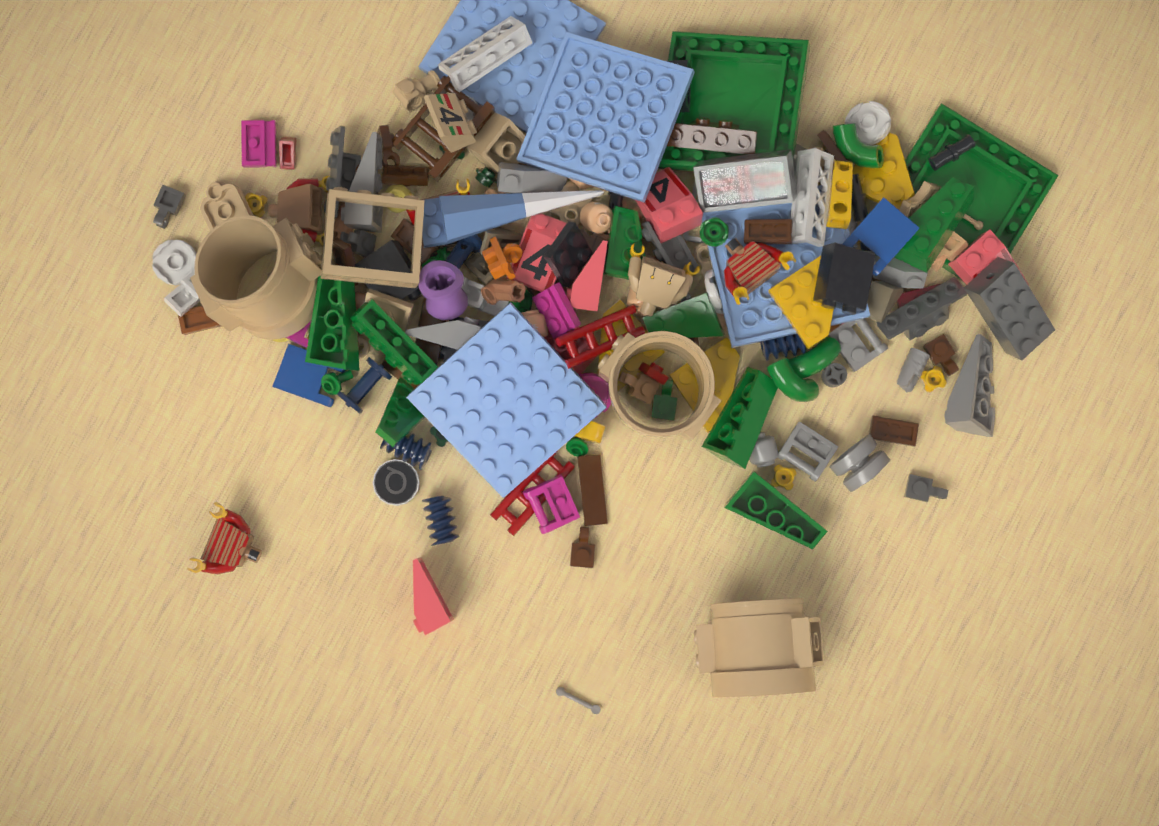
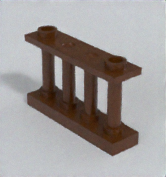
(437, 166)

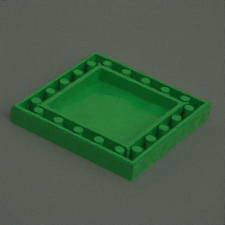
(743, 81)
(1004, 179)

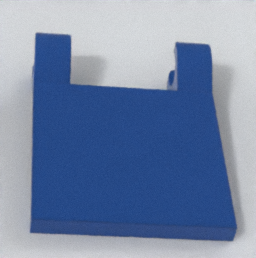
(883, 232)
(302, 377)

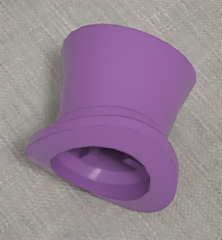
(442, 288)

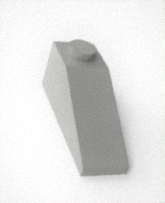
(527, 179)
(901, 274)
(449, 334)

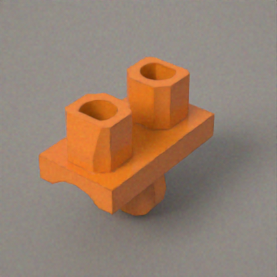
(500, 259)

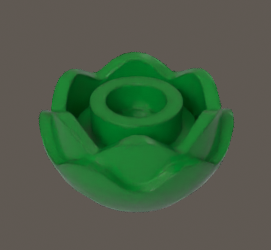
(717, 225)

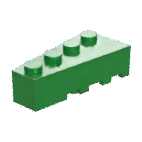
(936, 223)
(331, 335)
(742, 419)
(770, 508)

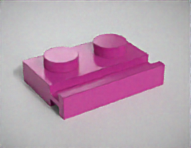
(258, 143)
(557, 310)

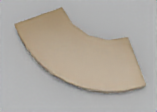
(911, 205)

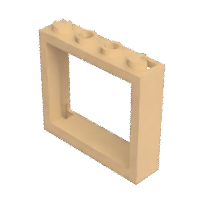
(365, 275)

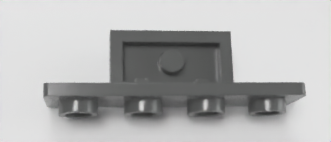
(342, 165)
(671, 252)
(923, 312)

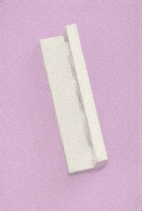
(487, 54)
(803, 212)

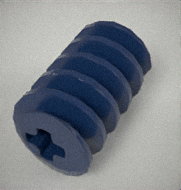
(783, 345)
(410, 449)
(440, 519)

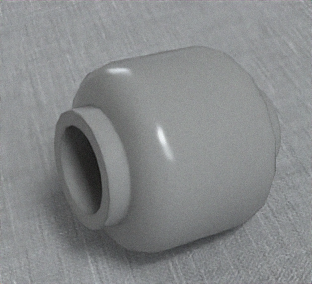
(764, 451)

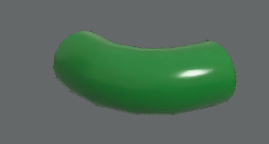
(854, 149)
(817, 358)
(791, 384)

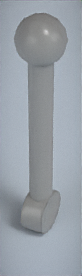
(560, 691)

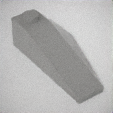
(366, 178)
(969, 401)

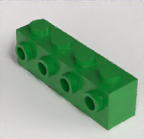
(393, 342)

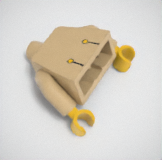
(658, 282)

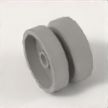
(861, 465)

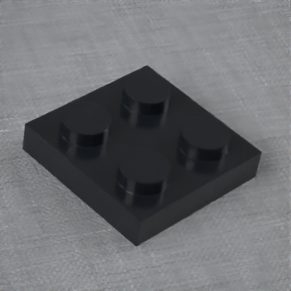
(568, 254)

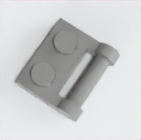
(852, 347)
(812, 445)

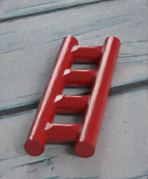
(587, 331)
(517, 492)

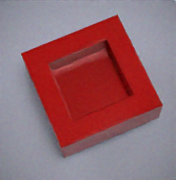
(654, 371)

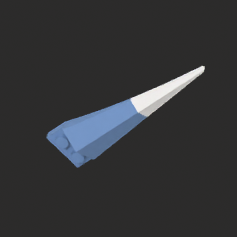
(461, 216)

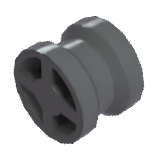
(838, 372)

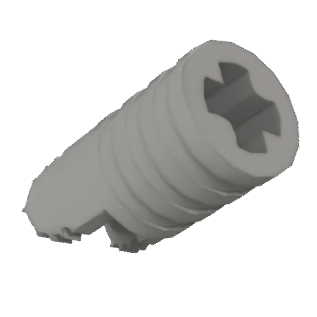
(912, 369)

